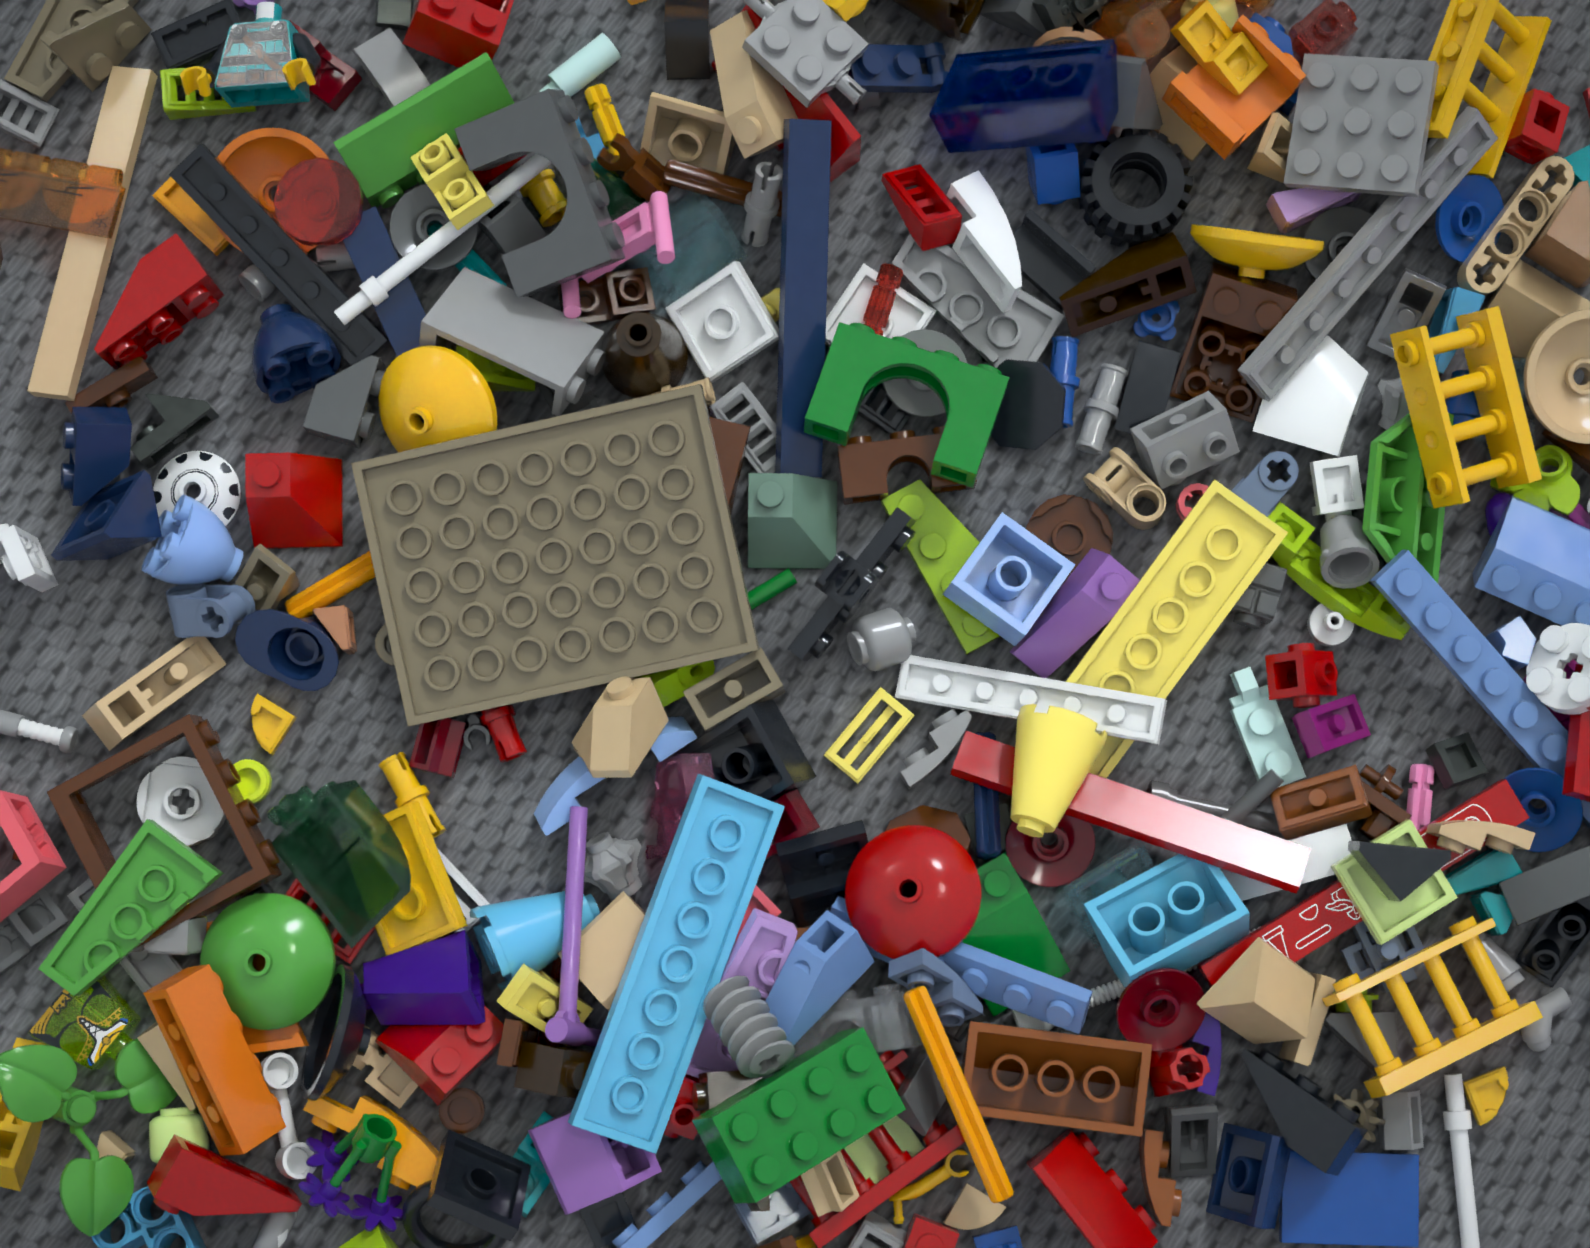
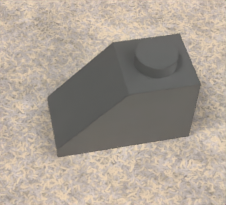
(510, 224)

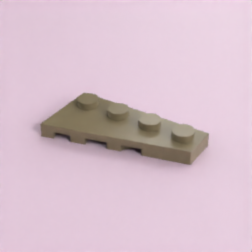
(35, 65)

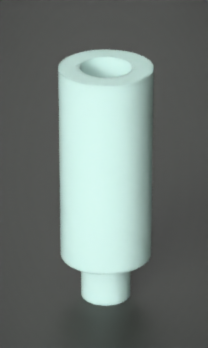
(583, 66)

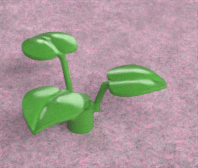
(38, 1087)

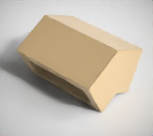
(830, 1185)

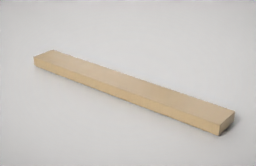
(88, 256)

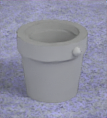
(1346, 553)

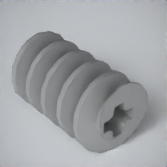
(747, 1027)

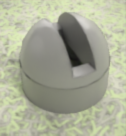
(256, 283)

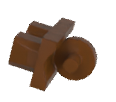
(1384, 812)

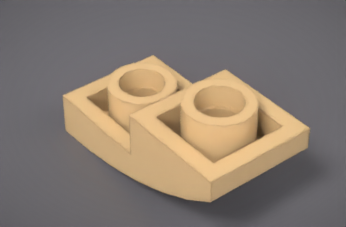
(1470, 834)

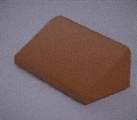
(1320, 803)

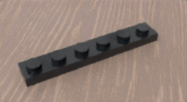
(275, 252)

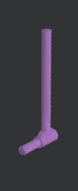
(566, 1025)

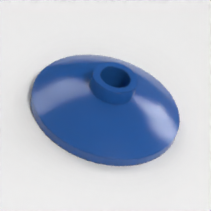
(1467, 216)
(1560, 817)

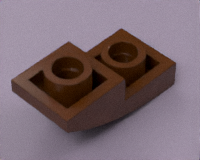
(614, 296)

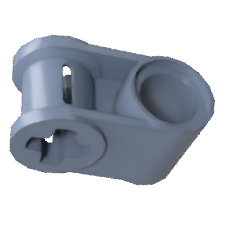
(1259, 490)
(207, 609)

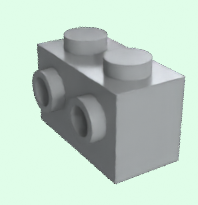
(1185, 440)

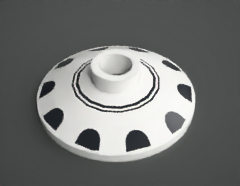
(215, 476)

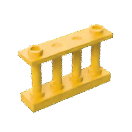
(1456, 53)
(1497, 397)
(1429, 1051)

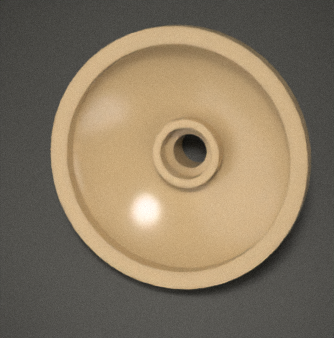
(1549, 380)

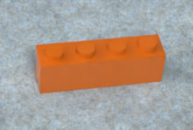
(215, 1059)

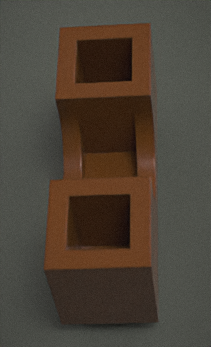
(867, 464)

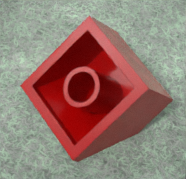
(441, 1055)

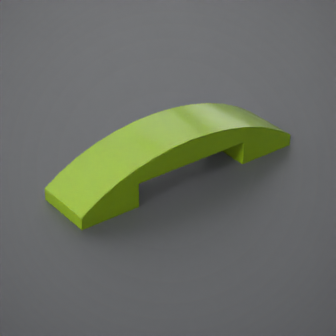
(1301, 558)

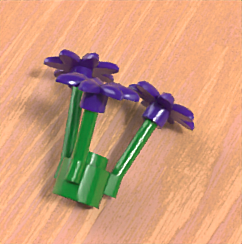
(371, 1141)

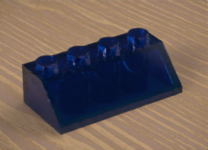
(1028, 97)

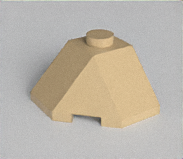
(621, 728)

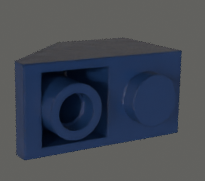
(98, 450)

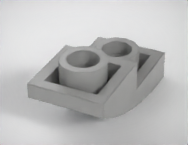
(391, 67)
(945, 737)

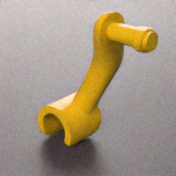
(924, 1185)

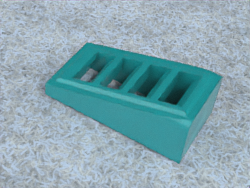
(1483, 871)

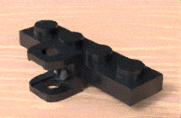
(849, 584)

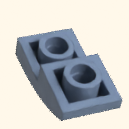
(947, 990)

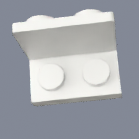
(25, 558)

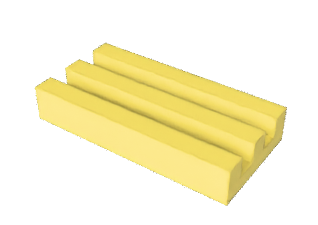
(845, 765)

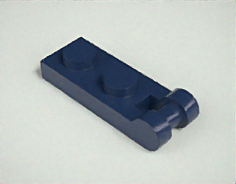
(899, 68)

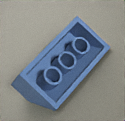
(1538, 563)

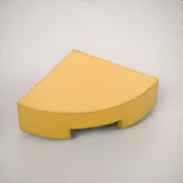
(270, 723)
(1486, 1093)

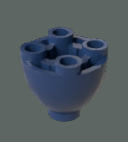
(291, 354)

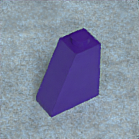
(427, 984)

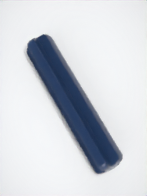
(987, 818)

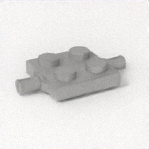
(806, 48)

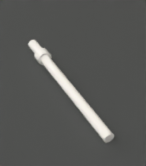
(375, 289)
(1458, 1121)

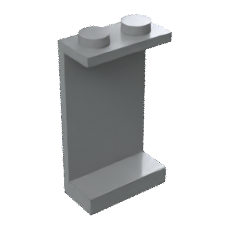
(516, 335)

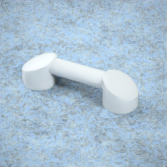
(289, 1159)

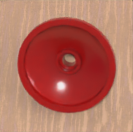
(945, 897)

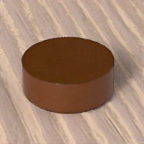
(462, 1110)

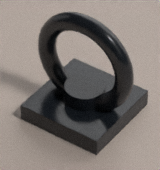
(473, 1187)

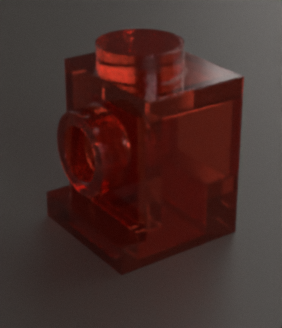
(1311, 39)

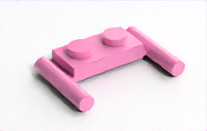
(641, 229)

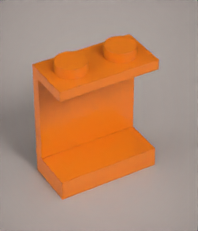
(1227, 118)

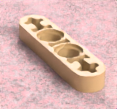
(1520, 230)

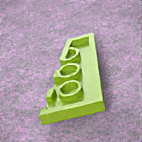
(939, 553)

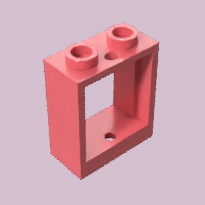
(34, 849)

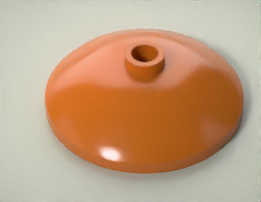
(261, 161)

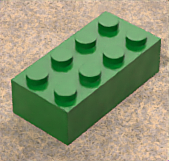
(798, 1115)

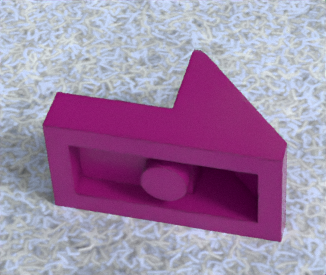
(1331, 725)

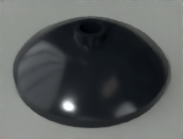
(335, 1036)

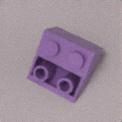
(588, 1165)

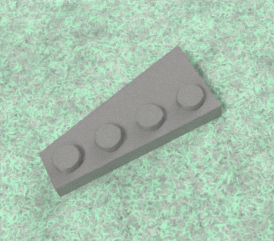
(966, 306)

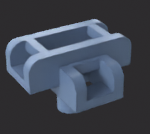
(1380, 955)

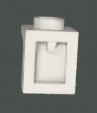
(1336, 486)

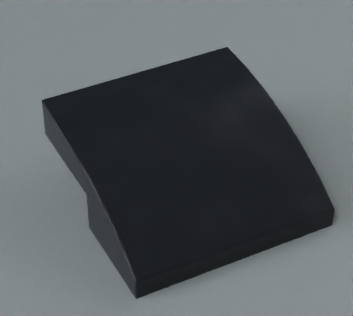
(818, 868)

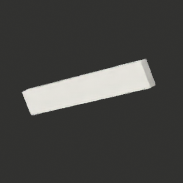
(1004, 693)

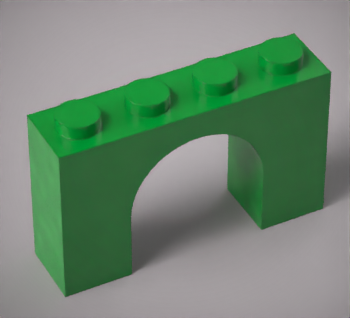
(864, 359)

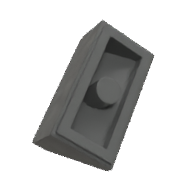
(921, 1094)

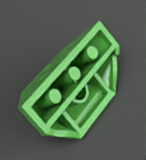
(1398, 501)

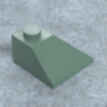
(791, 521)

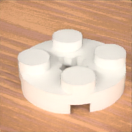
(1547, 663)
(168, 780)

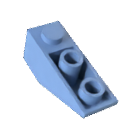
(817, 974)

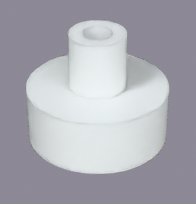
(1322, 629)

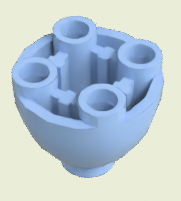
(192, 547)

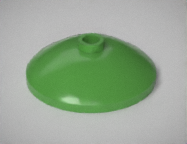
(296, 955)

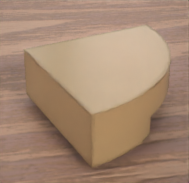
(973, 1210)

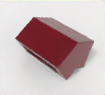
(439, 747)

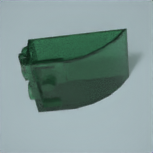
(342, 855)

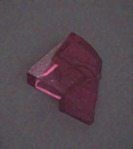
(673, 787)

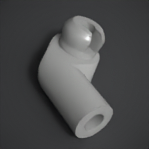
(1538, 1033)

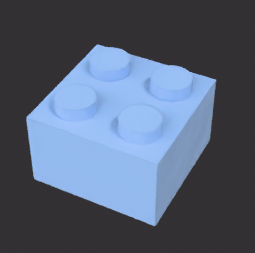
(1008, 579)

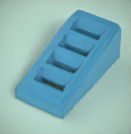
(1453, 303)

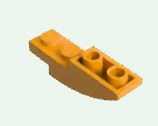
(415, 1159)

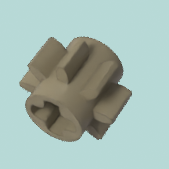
(1368, 1116)

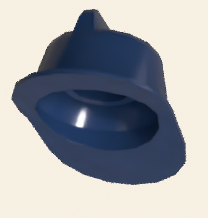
(288, 648)

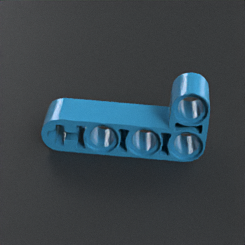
(143, 1229)

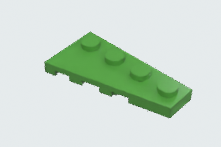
(135, 898)

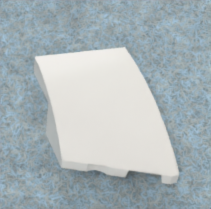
(1316, 401)

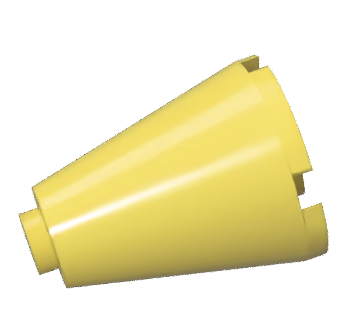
(1050, 765)

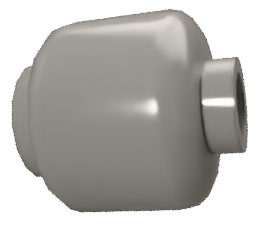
(881, 639)

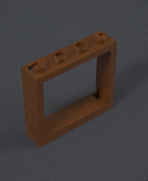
(222, 777)

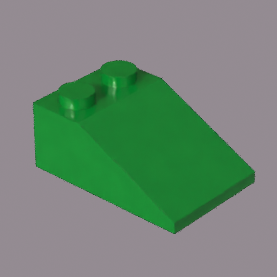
(1012, 924)

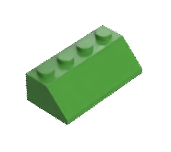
(382, 148)

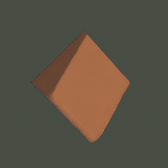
(340, 625)

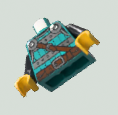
(258, 63)

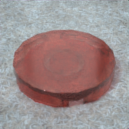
(319, 202)

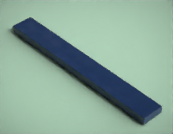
(802, 290)

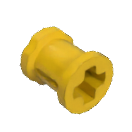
(545, 197)

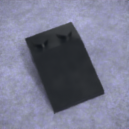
(754, 752)

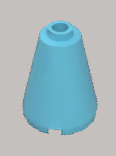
(524, 932)

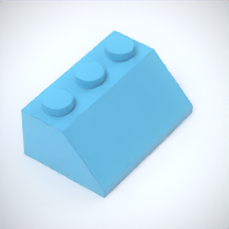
(1167, 918)

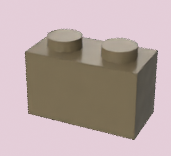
(733, 689)

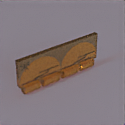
(60, 193)

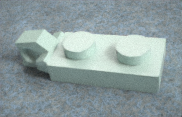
(1263, 729)

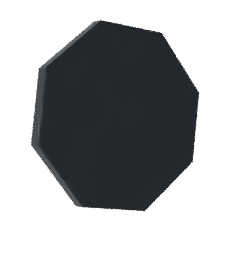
(1031, 405)

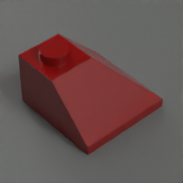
(294, 500)

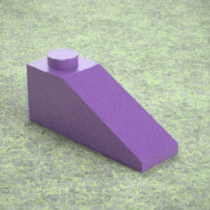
(1076, 612)

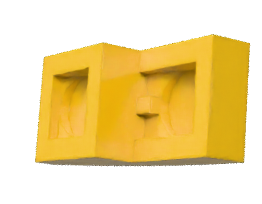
(1222, 53)

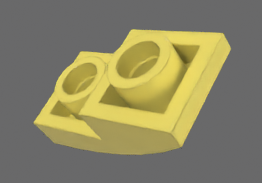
(451, 181)

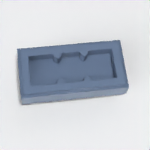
(785, 1210)

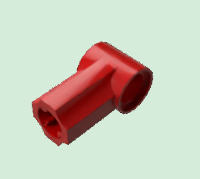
(1177, 1070)

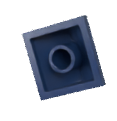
(112, 522)
(1249, 1176)

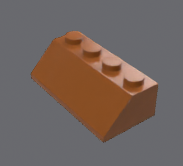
(1057, 1078)

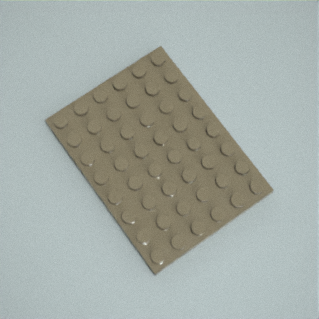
(555, 555)

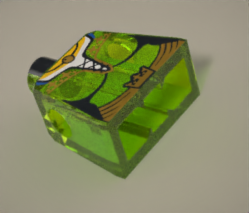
(88, 1025)

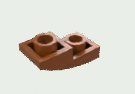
(1159, 1190)

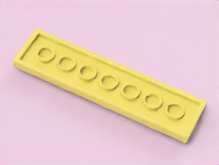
(1178, 604)

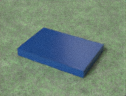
(1366, 1204)

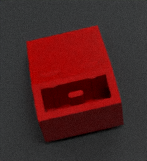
(457, 28)
(157, 301)

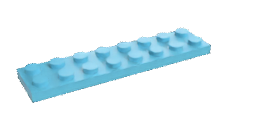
(676, 964)

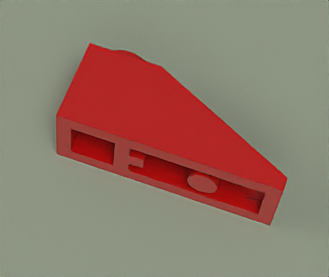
(210, 1184)

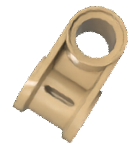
(1126, 487)

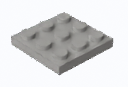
(1361, 124)

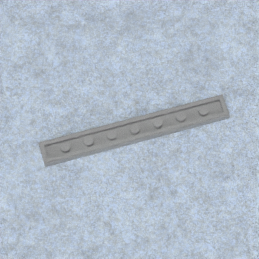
(1366, 257)

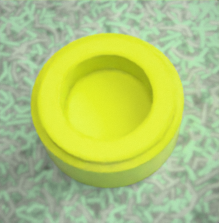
(255, 780)

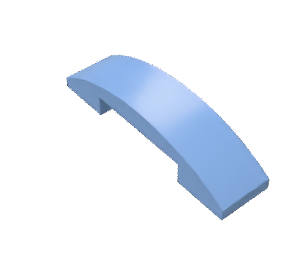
(575, 779)

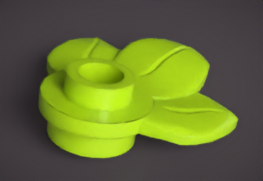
(1555, 489)

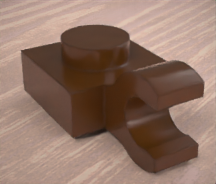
(641, 169)

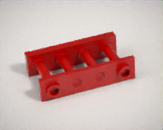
(900, 1165)

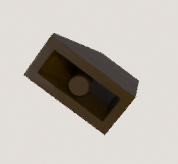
(552, 1069)

